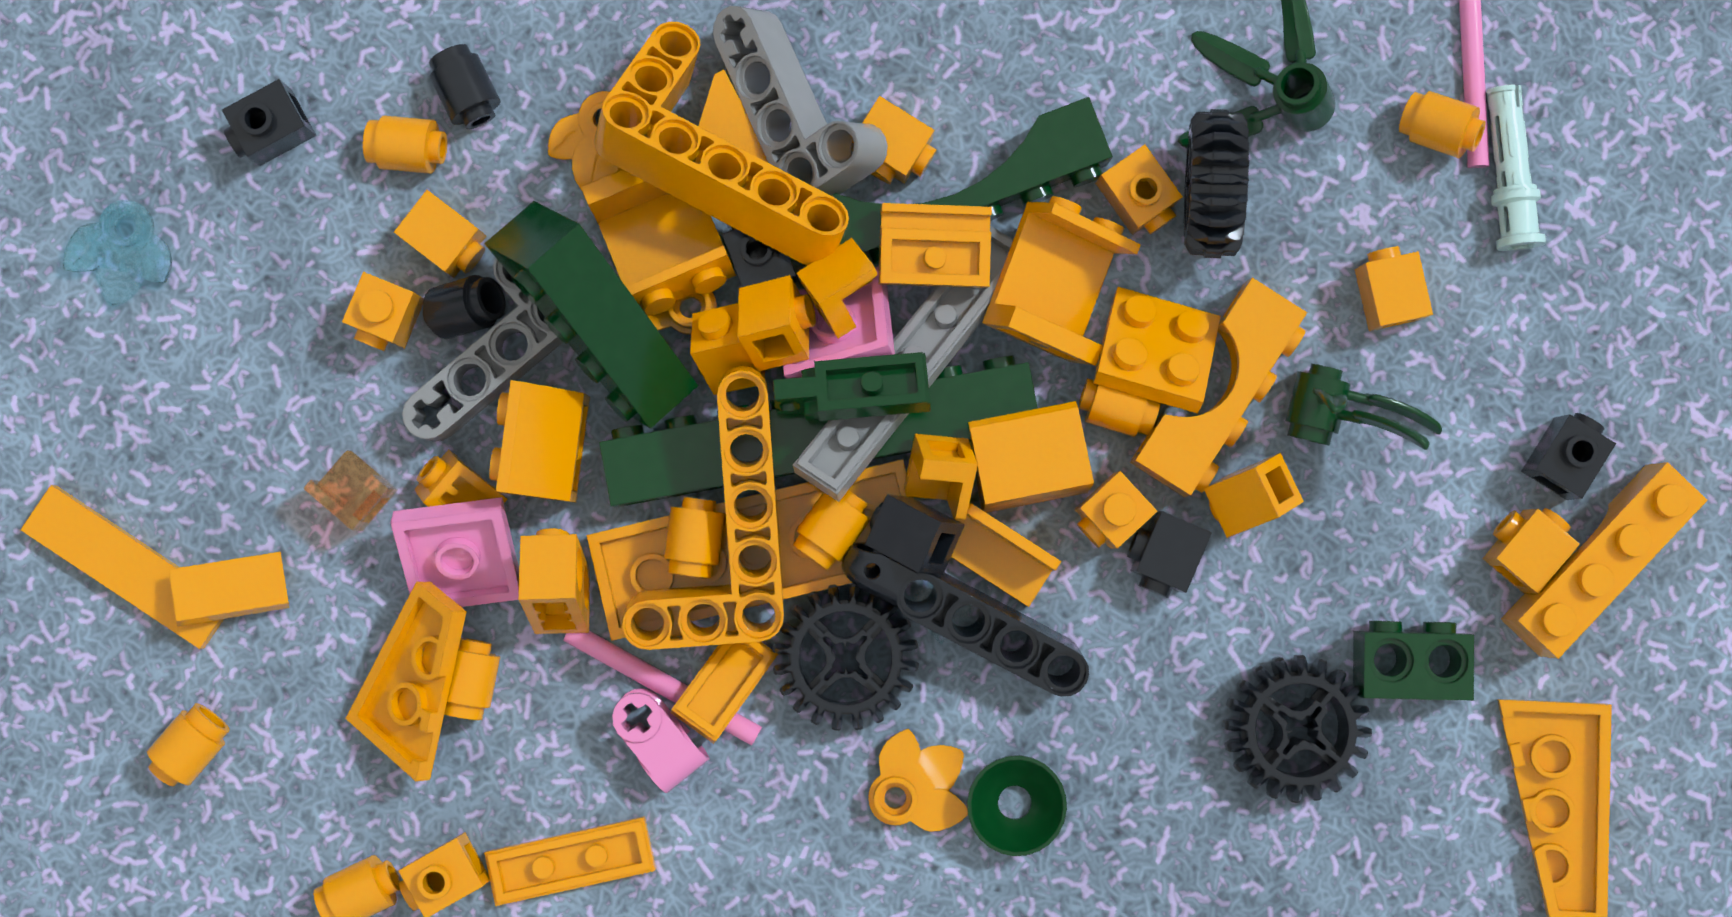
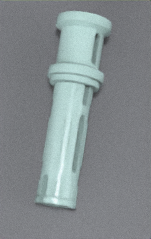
(1515, 192)

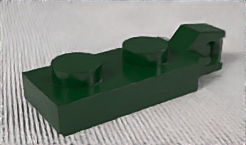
(856, 388)

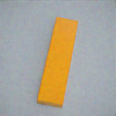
(111, 559)

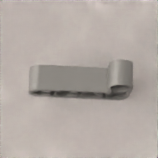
(758, 47)
(488, 356)

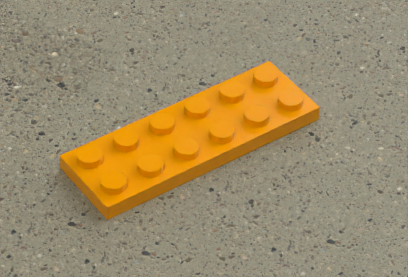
(633, 560)

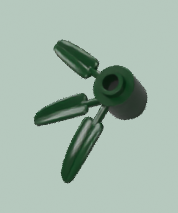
(1298, 90)
(1320, 405)

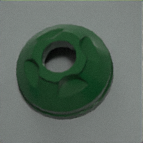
(1023, 834)

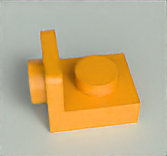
(451, 481)

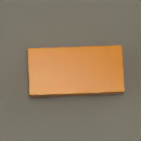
(228, 588)
(722, 687)

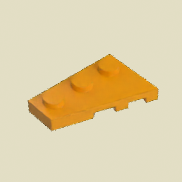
(411, 681)

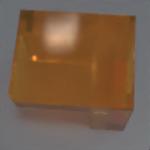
(352, 491)

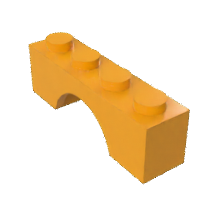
(1256, 333)
(1628, 538)

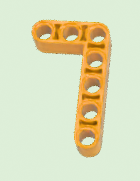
(701, 168)
(741, 532)

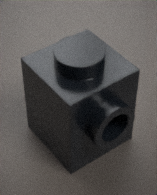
(267, 123)
(755, 260)
(1569, 455)
(914, 534)
(1167, 553)

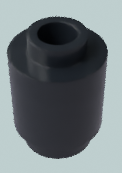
(463, 86)
(463, 306)

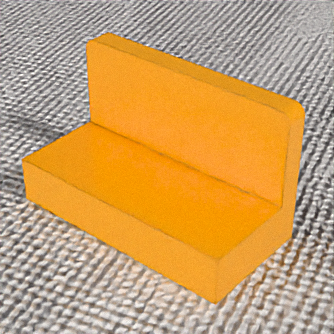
(1003, 556)

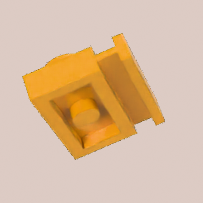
(935, 245)

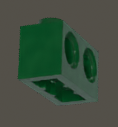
(1411, 673)

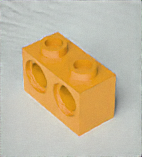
(554, 582)

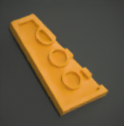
(1564, 794)

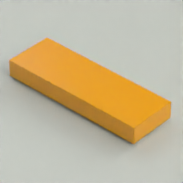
(570, 861)

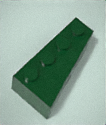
(592, 312)

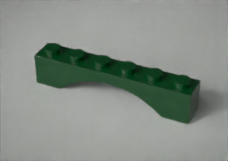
(1057, 149)

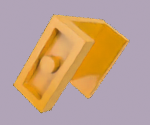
(657, 241)
(1056, 278)

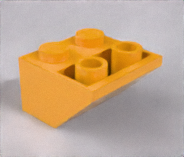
(540, 441)

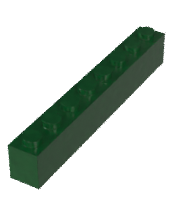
(689, 458)

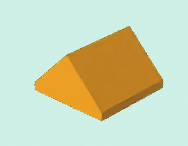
(1030, 457)

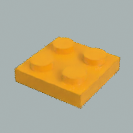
(1157, 350)

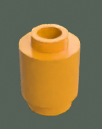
(1442, 123)
(404, 144)
(1117, 409)
(831, 528)
(694, 538)
(472, 680)
(187, 745)
(358, 889)

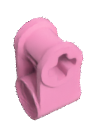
(664, 745)

